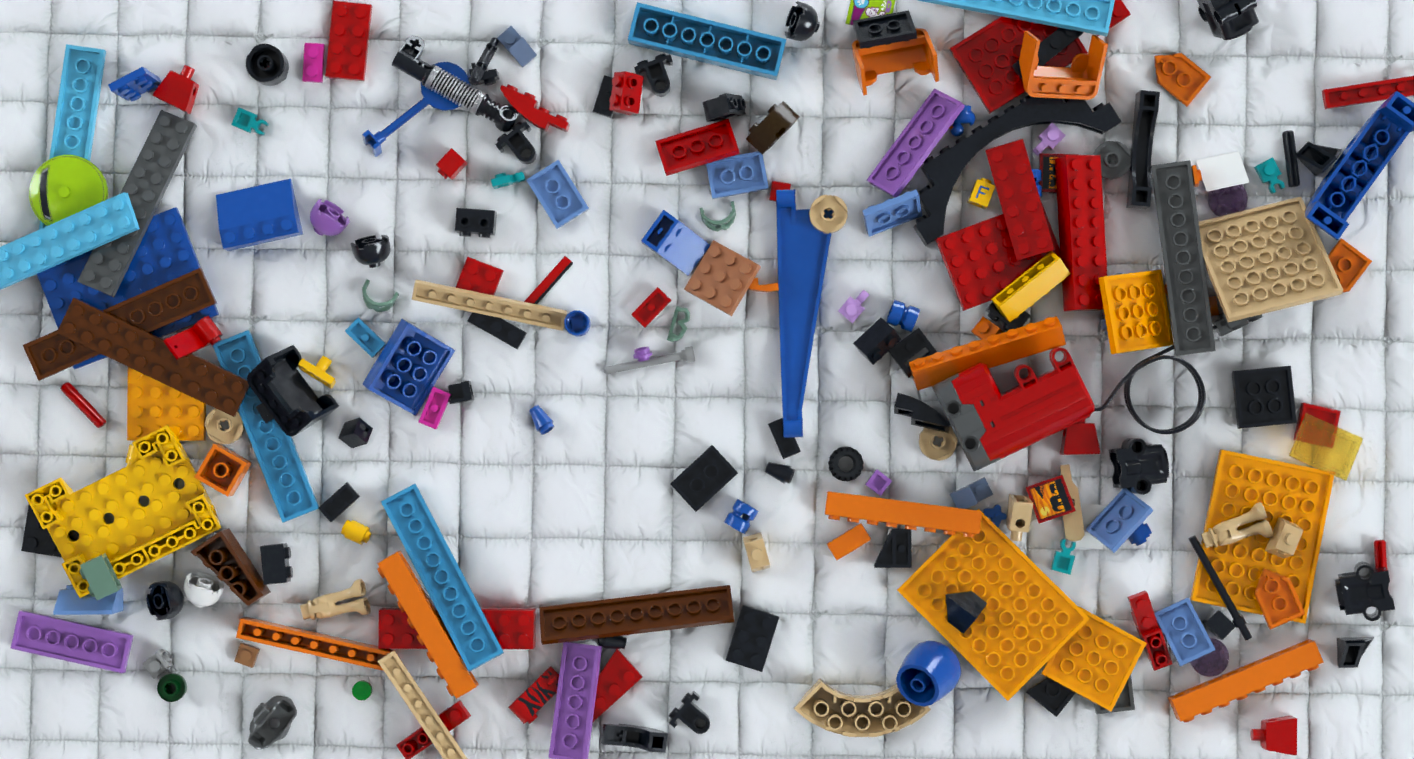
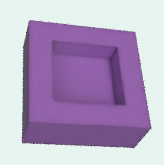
(878, 482)

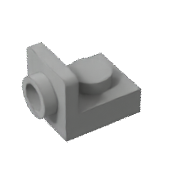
(158, 663)

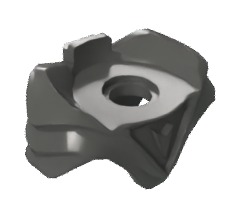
(261, 733)

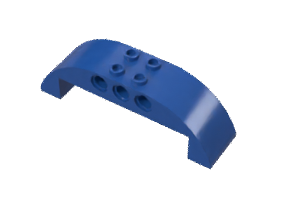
(1360, 165)

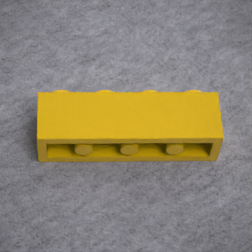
(1030, 286)

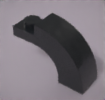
(634, 736)

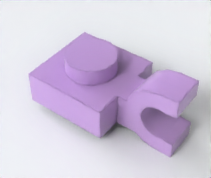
(1049, 138)
(852, 308)

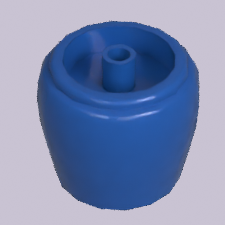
(928, 673)

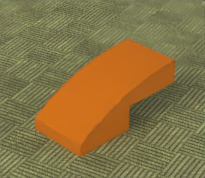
(763, 288)
(849, 541)

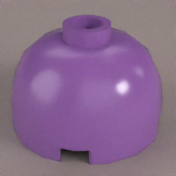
(328, 218)

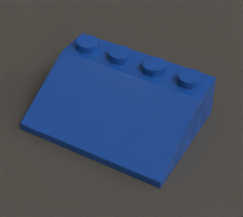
(258, 215)
(408, 367)

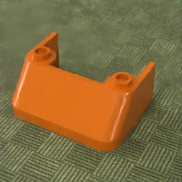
(894, 57)
(1076, 82)

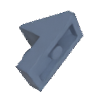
(517, 46)
(971, 494)

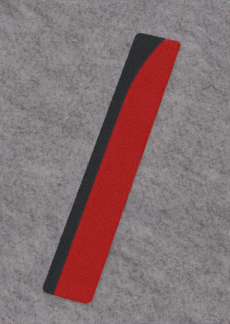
(549, 281)

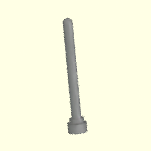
(685, 355)

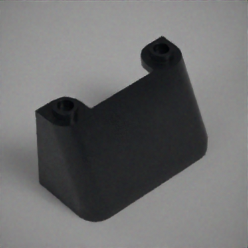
(287, 392)

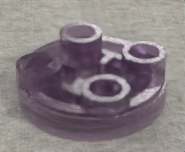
(1228, 200)
(1214, 662)

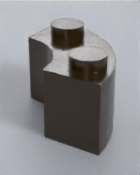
(778, 122)

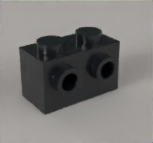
(475, 222)
(877, 341)
(276, 563)

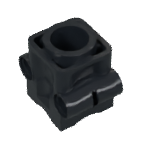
(1228, 17)
(1145, 464)
(1359, 592)

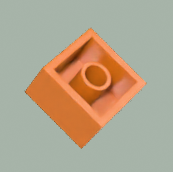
(223, 469)

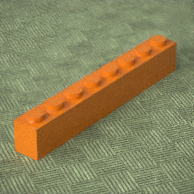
(991, 351)
(903, 513)
(427, 624)
(310, 642)
(1246, 679)

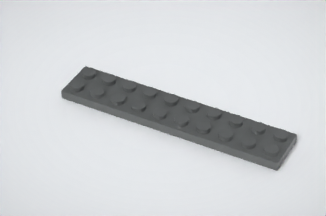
(145, 189)
(1183, 258)

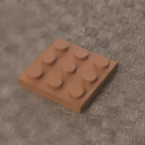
(722, 278)

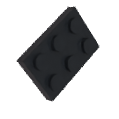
(884, 29)
(704, 478)
(752, 638)

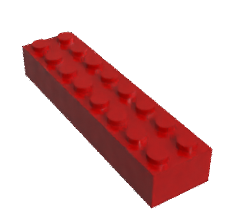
(1081, 230)
(512, 627)

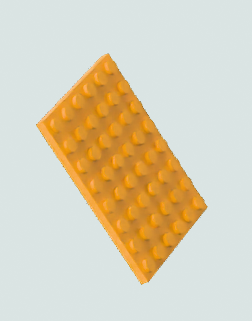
(1286, 492)
(1024, 612)

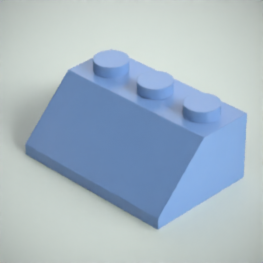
(70, 604)

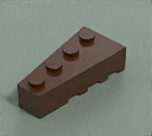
(231, 564)

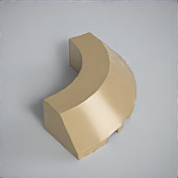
(856, 714)

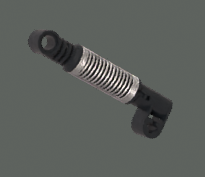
(450, 86)

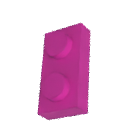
(313, 62)
(435, 408)

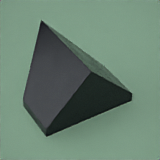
(1317, 157)
(963, 609)
(1351, 650)

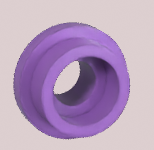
(642, 353)

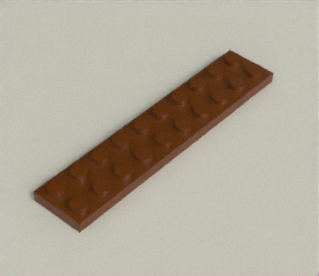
(146, 311)
(152, 357)
(636, 614)

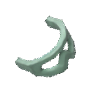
(720, 224)
(375, 305)
(673, 337)

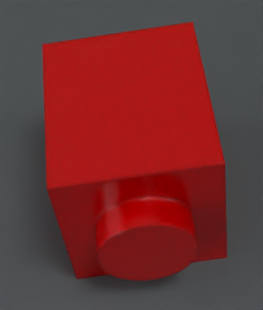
(451, 164)

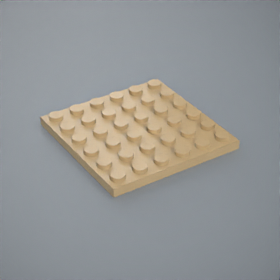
(1266, 260)

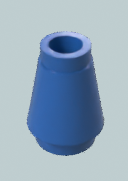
(541, 420)

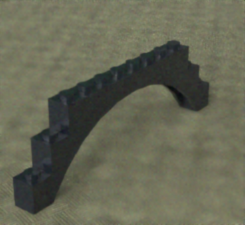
(946, 168)

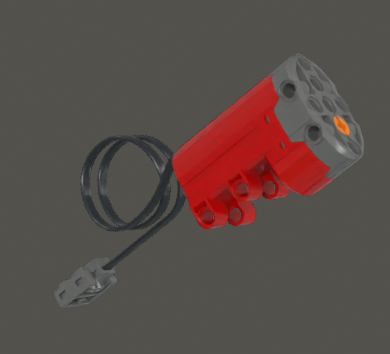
(1000, 424)

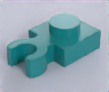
(247, 121)
(1268, 173)
(503, 180)
(1063, 560)

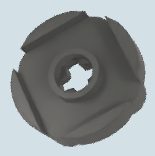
(1122, 159)

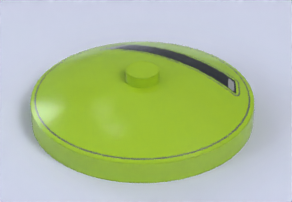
(65, 188)

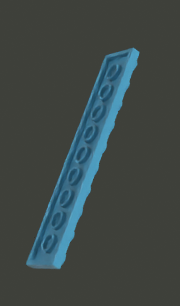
(271, 445)
(442, 577)

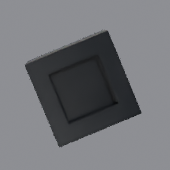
(461, 392)
(355, 433)
(1219, 625)

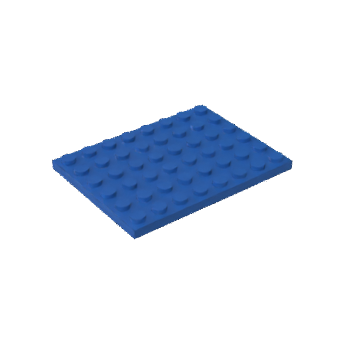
(161, 257)

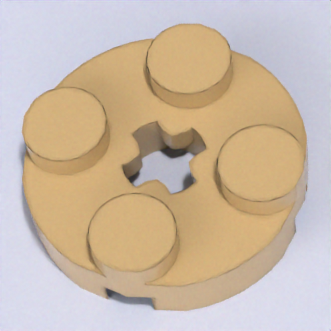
(828, 203)
(215, 431)
(934, 452)

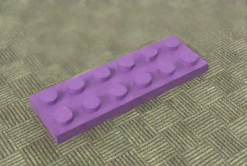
(915, 143)
(72, 641)
(575, 701)

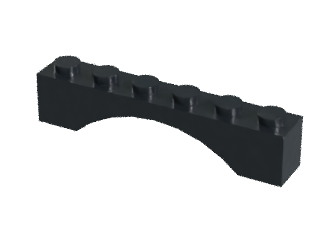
(1141, 149)

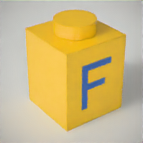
(981, 193)

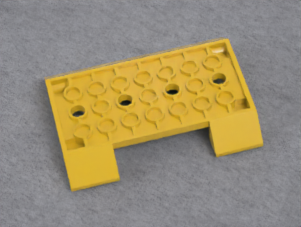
(138, 531)

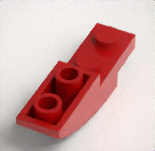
(526, 107)
(1149, 630)
(419, 739)

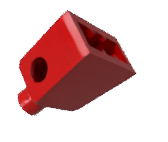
(178, 89)
(1080, 439)
(1277, 735)

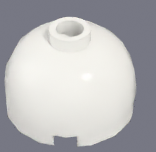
(202, 589)

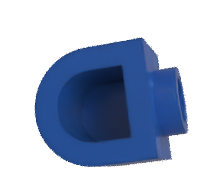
(1140, 534)

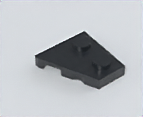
(896, 550)

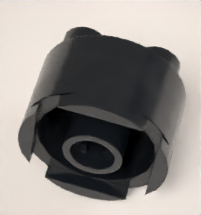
(258, 58)

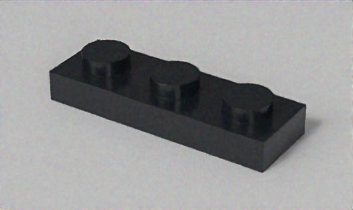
(498, 328)

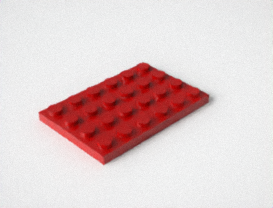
(992, 51)
(984, 260)

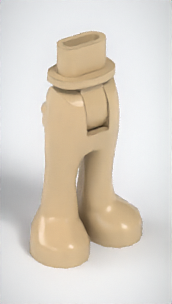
(1227, 532)
(326, 606)

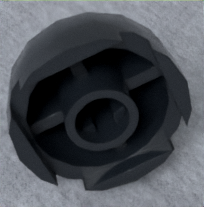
(801, 22)
(371, 250)
(165, 600)

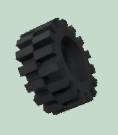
(857, 463)

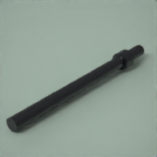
(1238, 620)

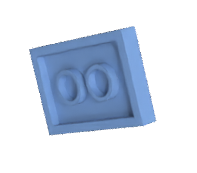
(737, 175)
(557, 194)
(892, 212)
(1119, 520)
(1184, 632)

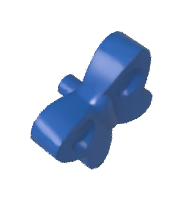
(995, 514)

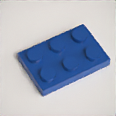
(135, 83)

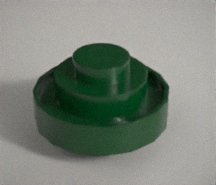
(172, 687)

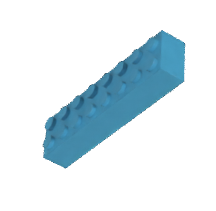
(706, 41)

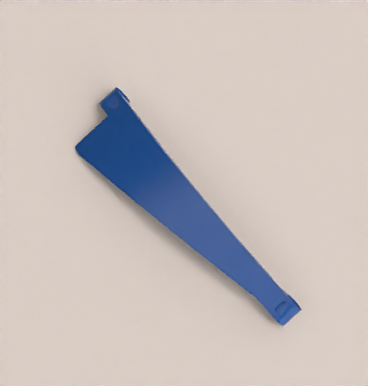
(801, 272)

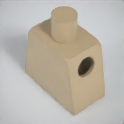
(1018, 508)
(1284, 539)
(756, 552)

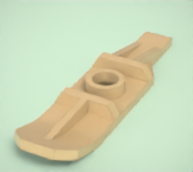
(1073, 521)

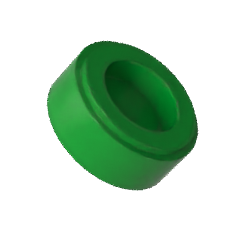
(362, 690)

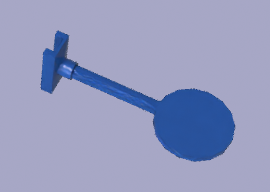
(430, 98)

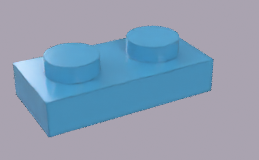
(365, 337)

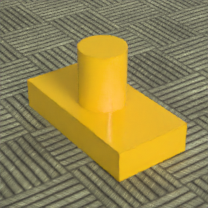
(318, 371)

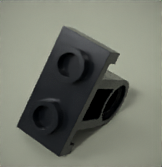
(656, 72)
(724, 107)
(517, 142)
(689, 713)

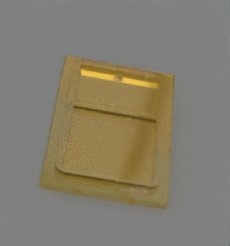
(1325, 447)

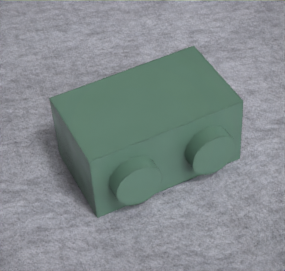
(100, 576)

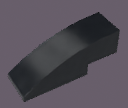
(920, 413)

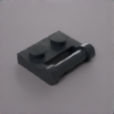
(909, 347)

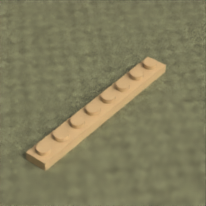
(489, 305)
(420, 707)

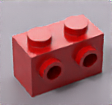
(626, 93)

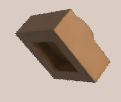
(247, 655)

